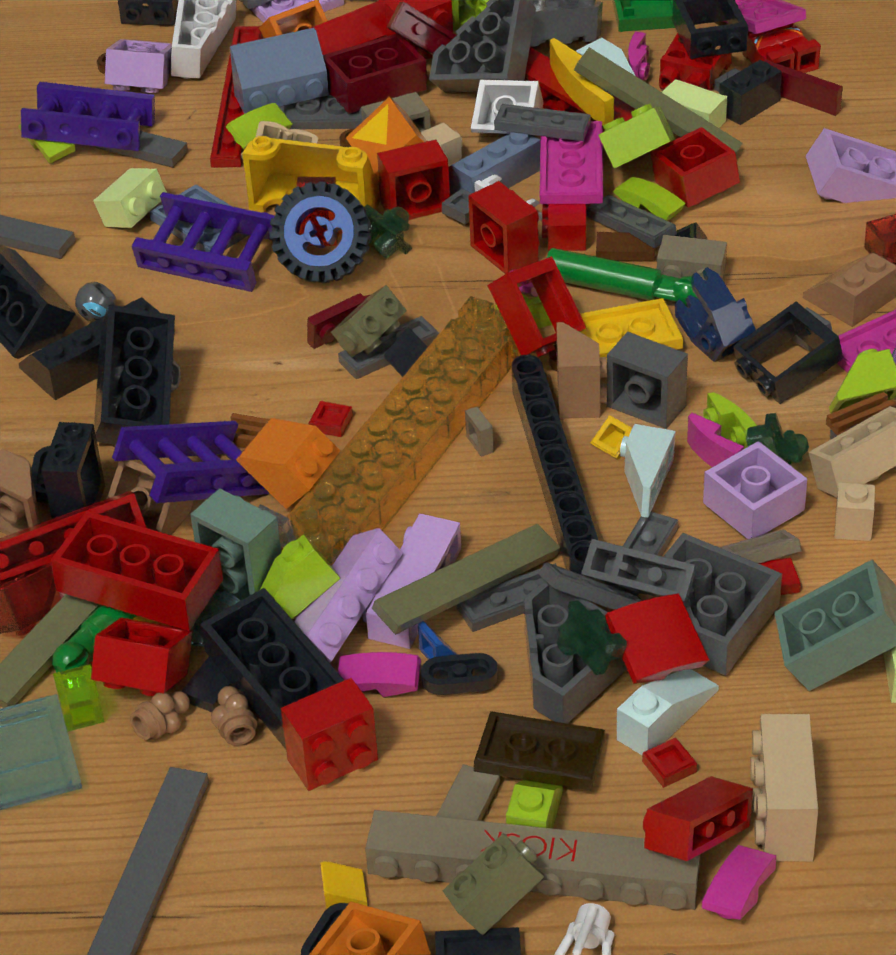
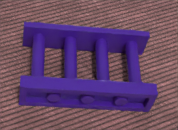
(88, 116)
(202, 265)
(185, 478)

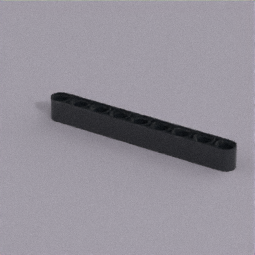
(553, 461)

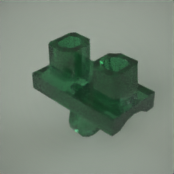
(390, 229)
(786, 446)
(586, 636)

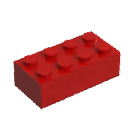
(137, 570)

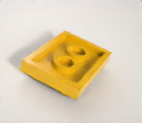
(646, 319)

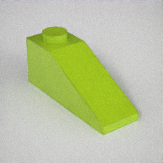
(299, 576)

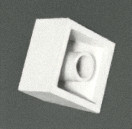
(494, 93)

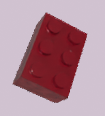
(375, 72)

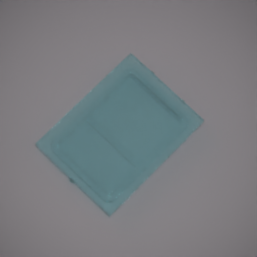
(35, 753)

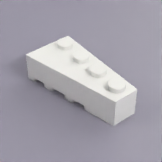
(198, 34)

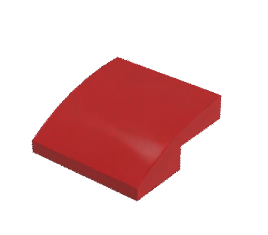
(657, 638)

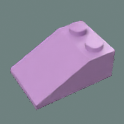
(138, 65)
(851, 168)

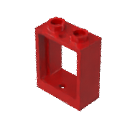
(553, 296)

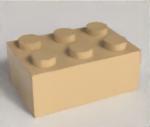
(785, 788)

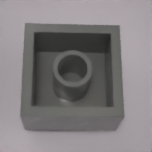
(647, 380)

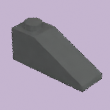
(638, 570)

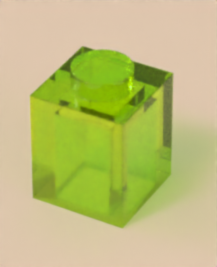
(78, 698)

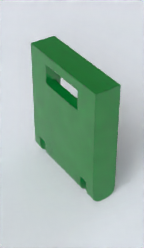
(643, 14)

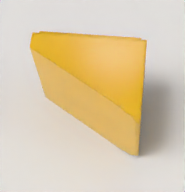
(610, 436)
(342, 884)

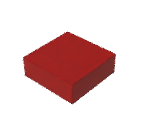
(331, 418)
(790, 581)
(669, 762)

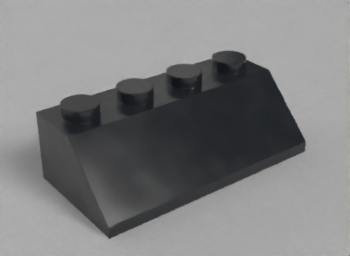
(29, 308)
(72, 359)
(133, 371)
(266, 657)

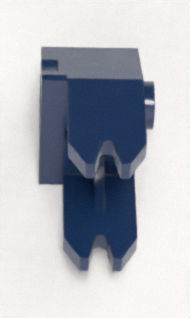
(714, 319)

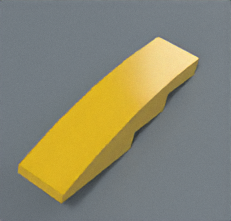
(582, 91)

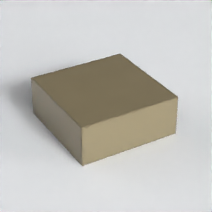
(479, 431)

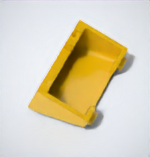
(275, 164)

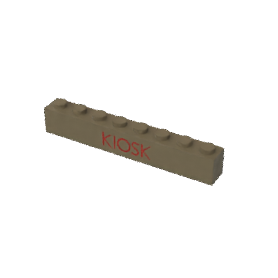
(569, 860)

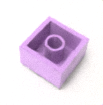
(754, 490)

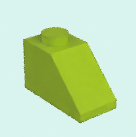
(868, 376)
(534, 804)

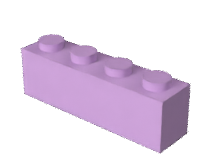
(425, 549)
(362, 571)

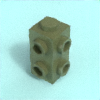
(367, 322)
(494, 882)

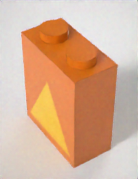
(385, 130)

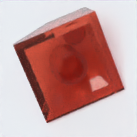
(26, 599)

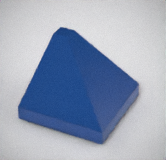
(431, 644)

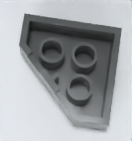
(566, 20)
(486, 48)
(727, 599)
(559, 682)

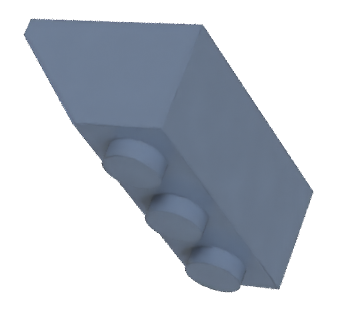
(279, 70)
(510, 157)

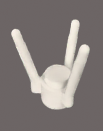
(588, 931)

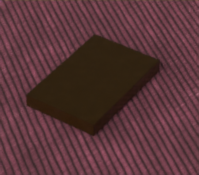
(539, 750)

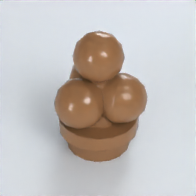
(159, 715)
(234, 717)

